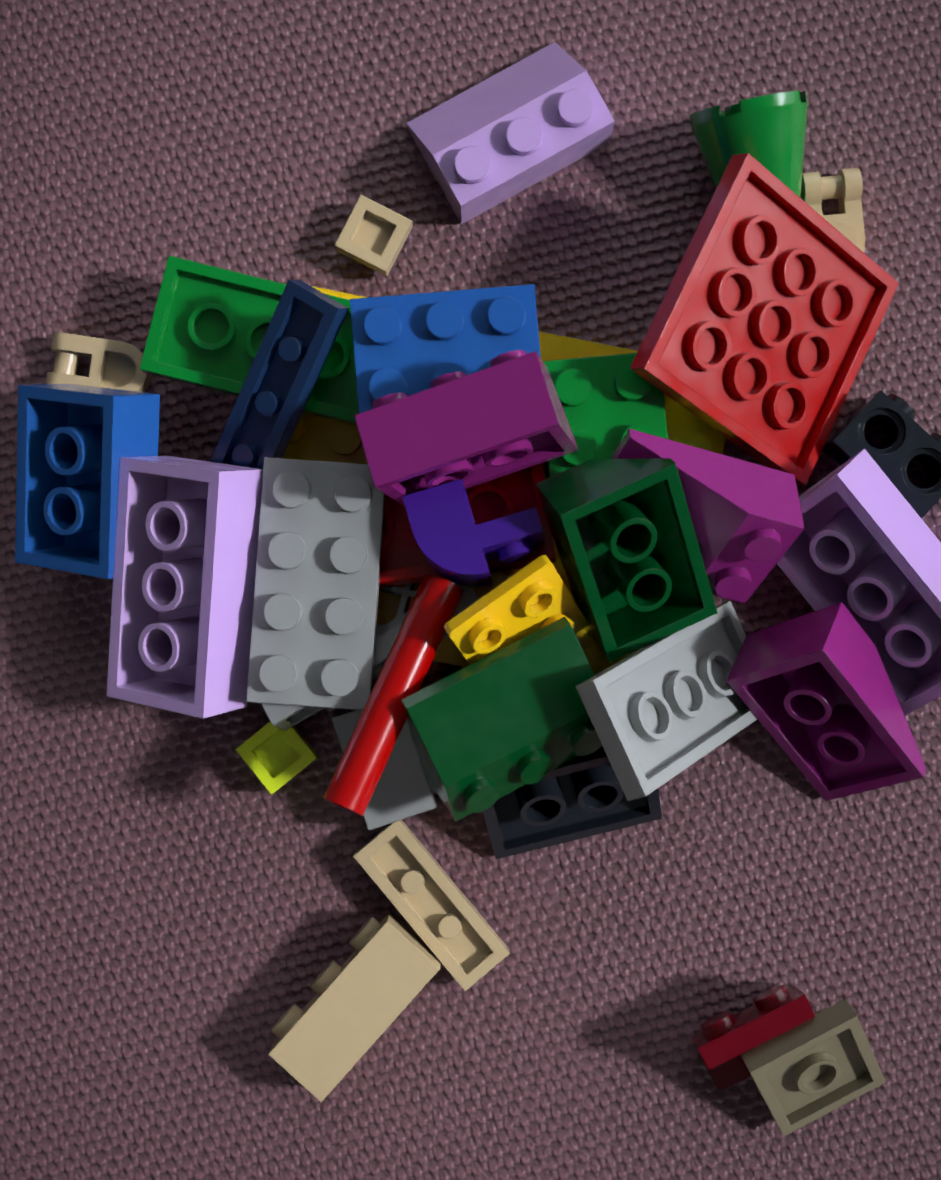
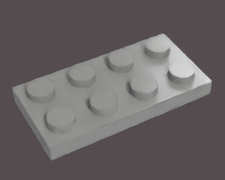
(316, 584)
(668, 702)

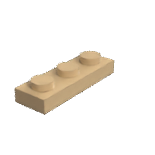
(432, 904)

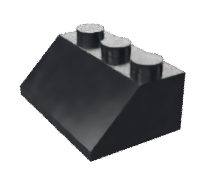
(566, 806)

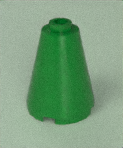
(764, 126)

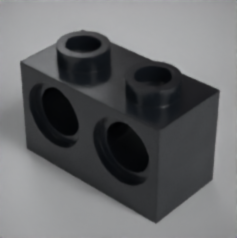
(903, 442)

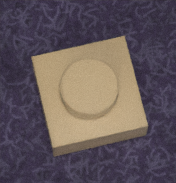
(373, 235)

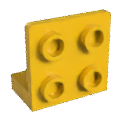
(514, 610)

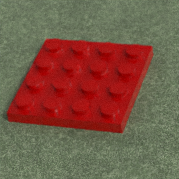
(765, 321)

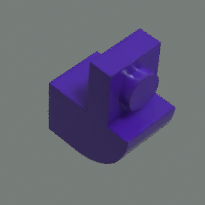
(459, 547)

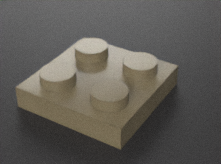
(814, 1067)

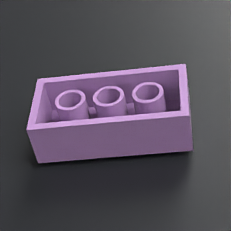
(882, 564)
(183, 584)

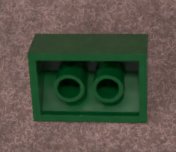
(628, 550)
(503, 720)

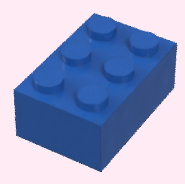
(421, 336)
(70, 471)

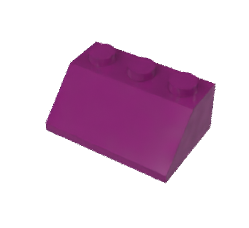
(466, 427)

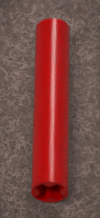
(399, 678)

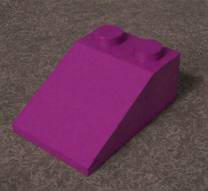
(738, 509)
(828, 702)

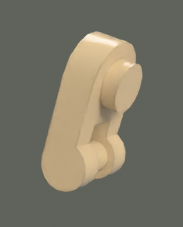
(846, 188)
(112, 363)

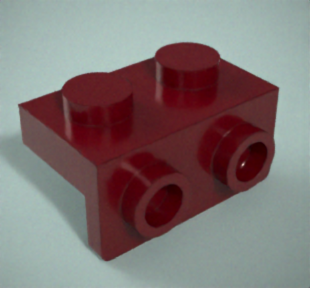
(730, 1035)

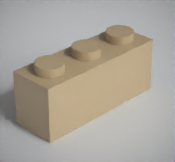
(353, 1004)

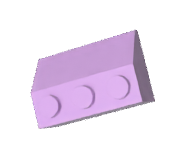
(512, 130)

